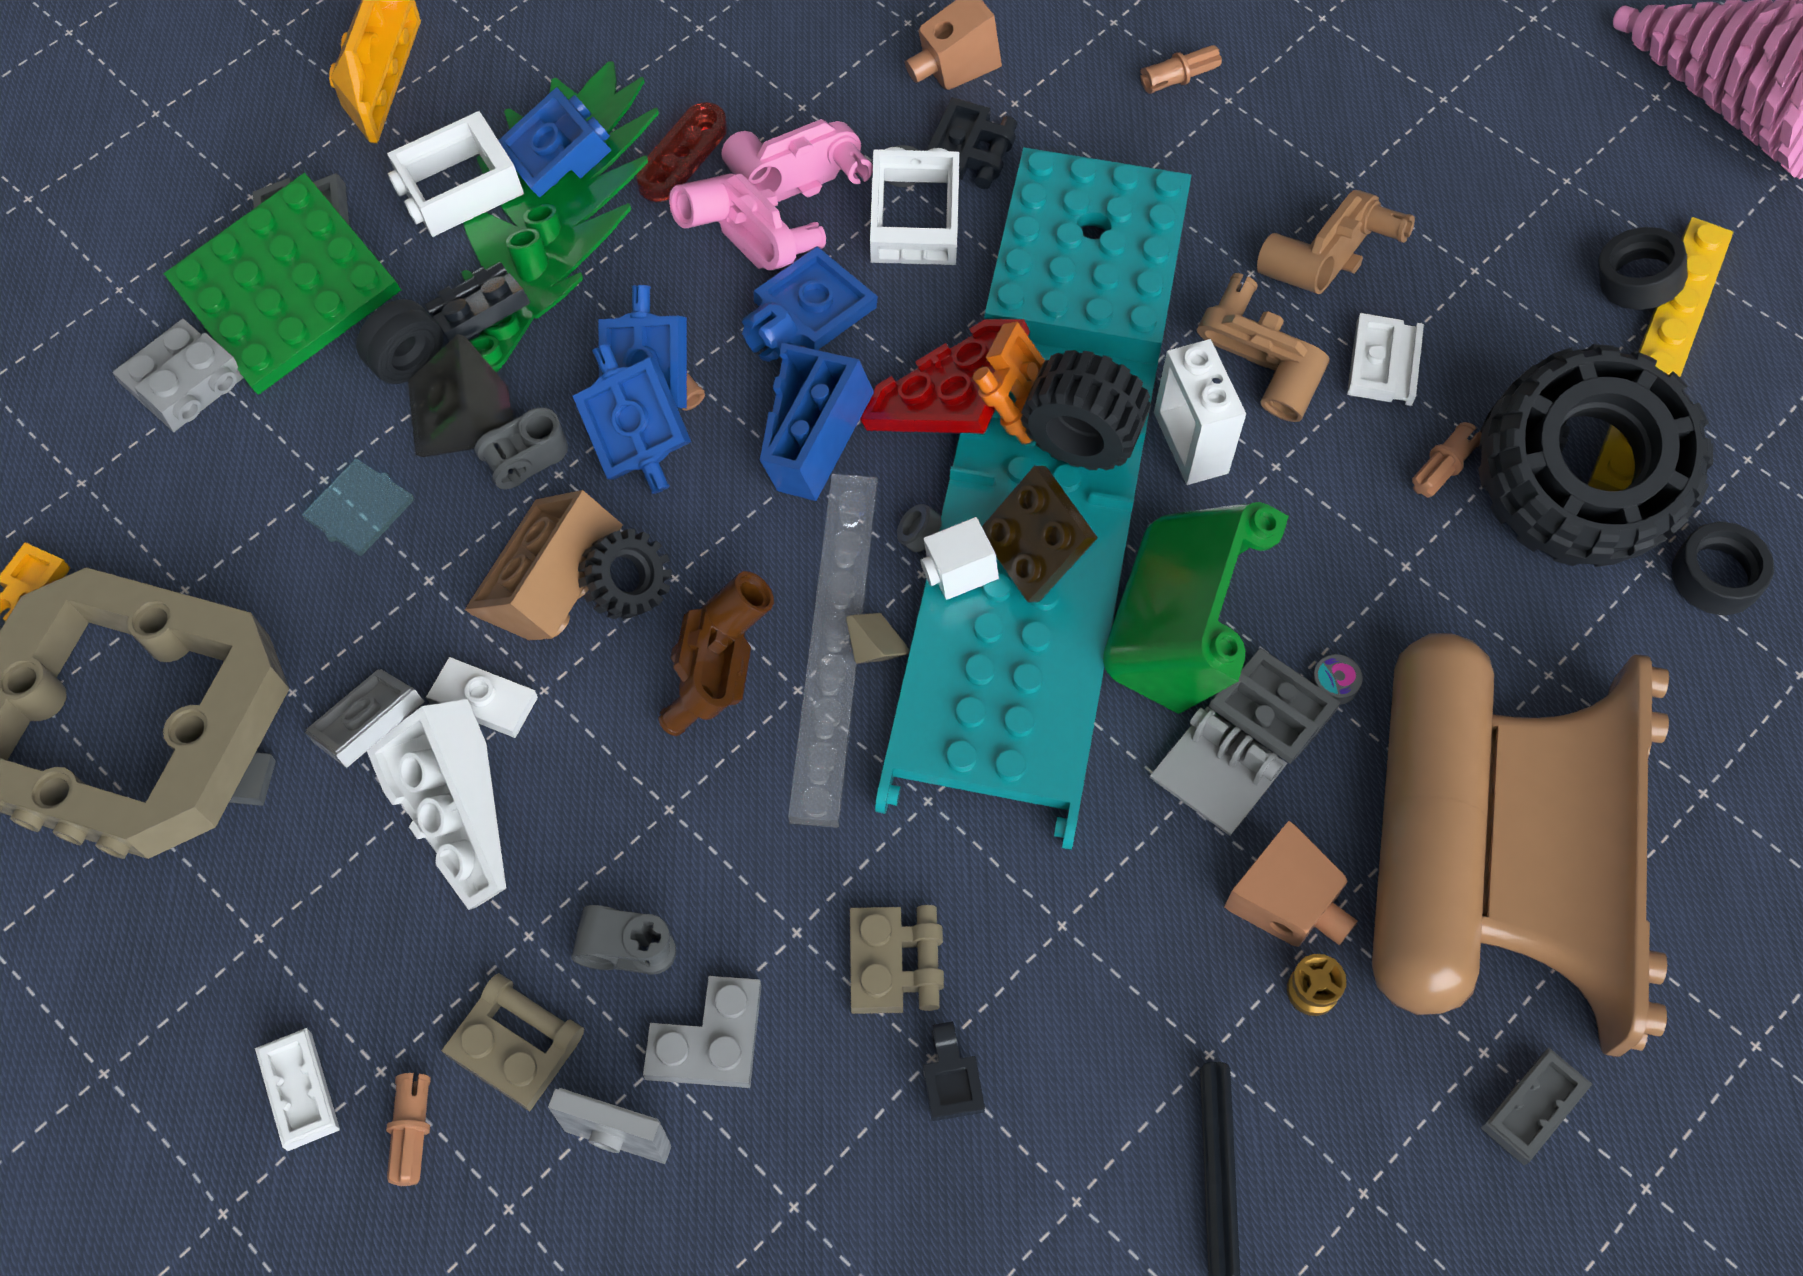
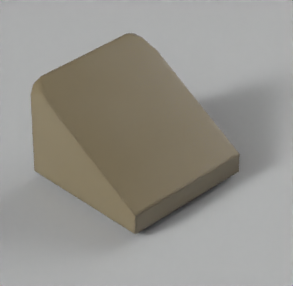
(874, 638)

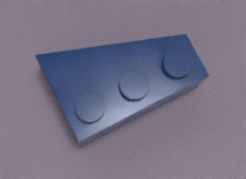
(812, 418)

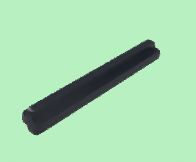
(1219, 1170)

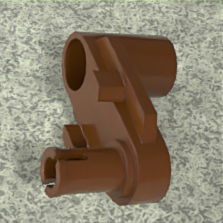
(714, 652)

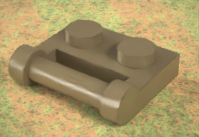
(504, 1057)

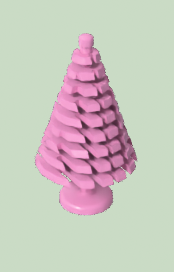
(1738, 60)

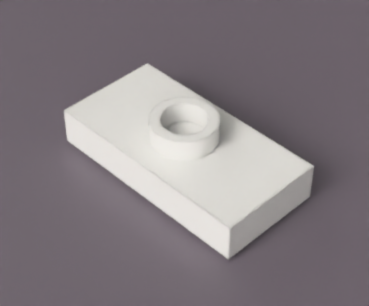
(493, 699)
(297, 1089)

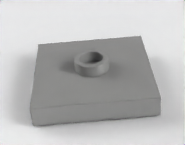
(364, 717)
(610, 1125)

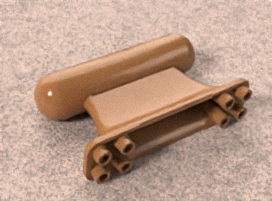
(1517, 840)

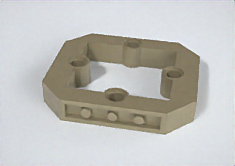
(200, 771)

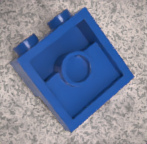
(554, 141)

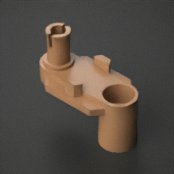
(1318, 263)
(1295, 362)

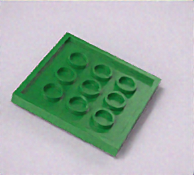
(282, 283)

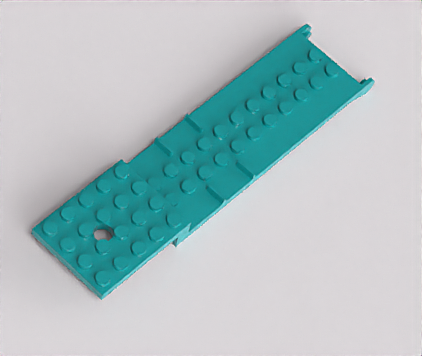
(1006, 686)

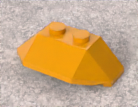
(373, 61)

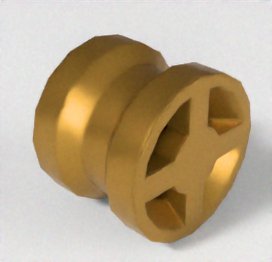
(1323, 975)

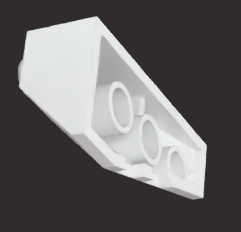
(442, 778)

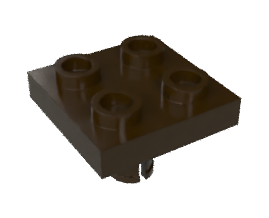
(1038, 533)

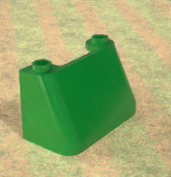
(1167, 622)

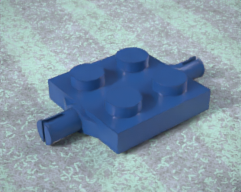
(650, 335)
(631, 418)

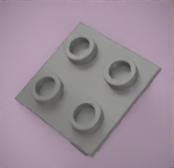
(1218, 770)

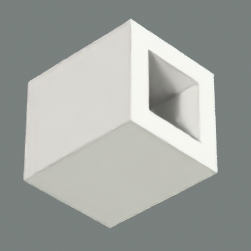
(959, 559)

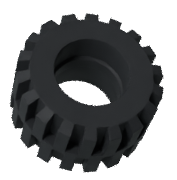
(1086, 410)

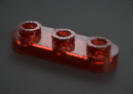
(684, 139)

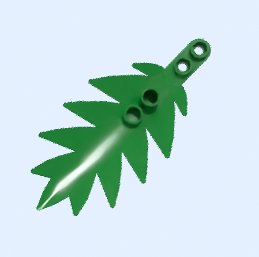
(551, 229)

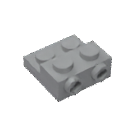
(179, 374)

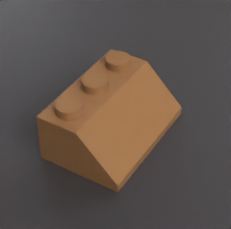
(537, 571)

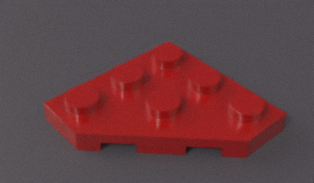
(941, 390)

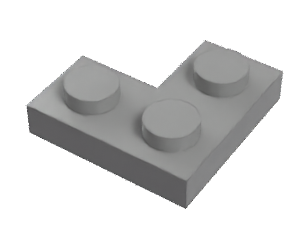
(720, 1049)

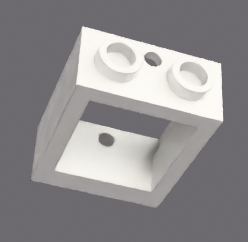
(442, 150)
(914, 244)
(1198, 415)

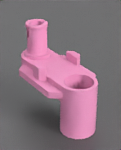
(798, 159)
(745, 218)

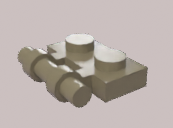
(877, 959)

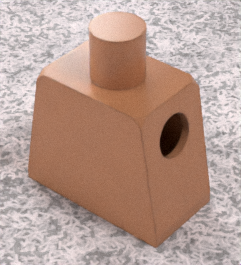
(957, 45)
(1292, 891)

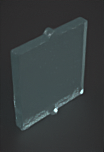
(358, 507)

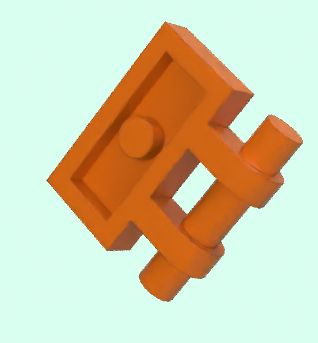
(1016, 369)

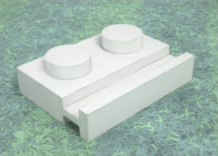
(1385, 359)

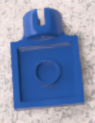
(806, 306)

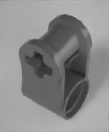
(522, 448)
(614, 941)

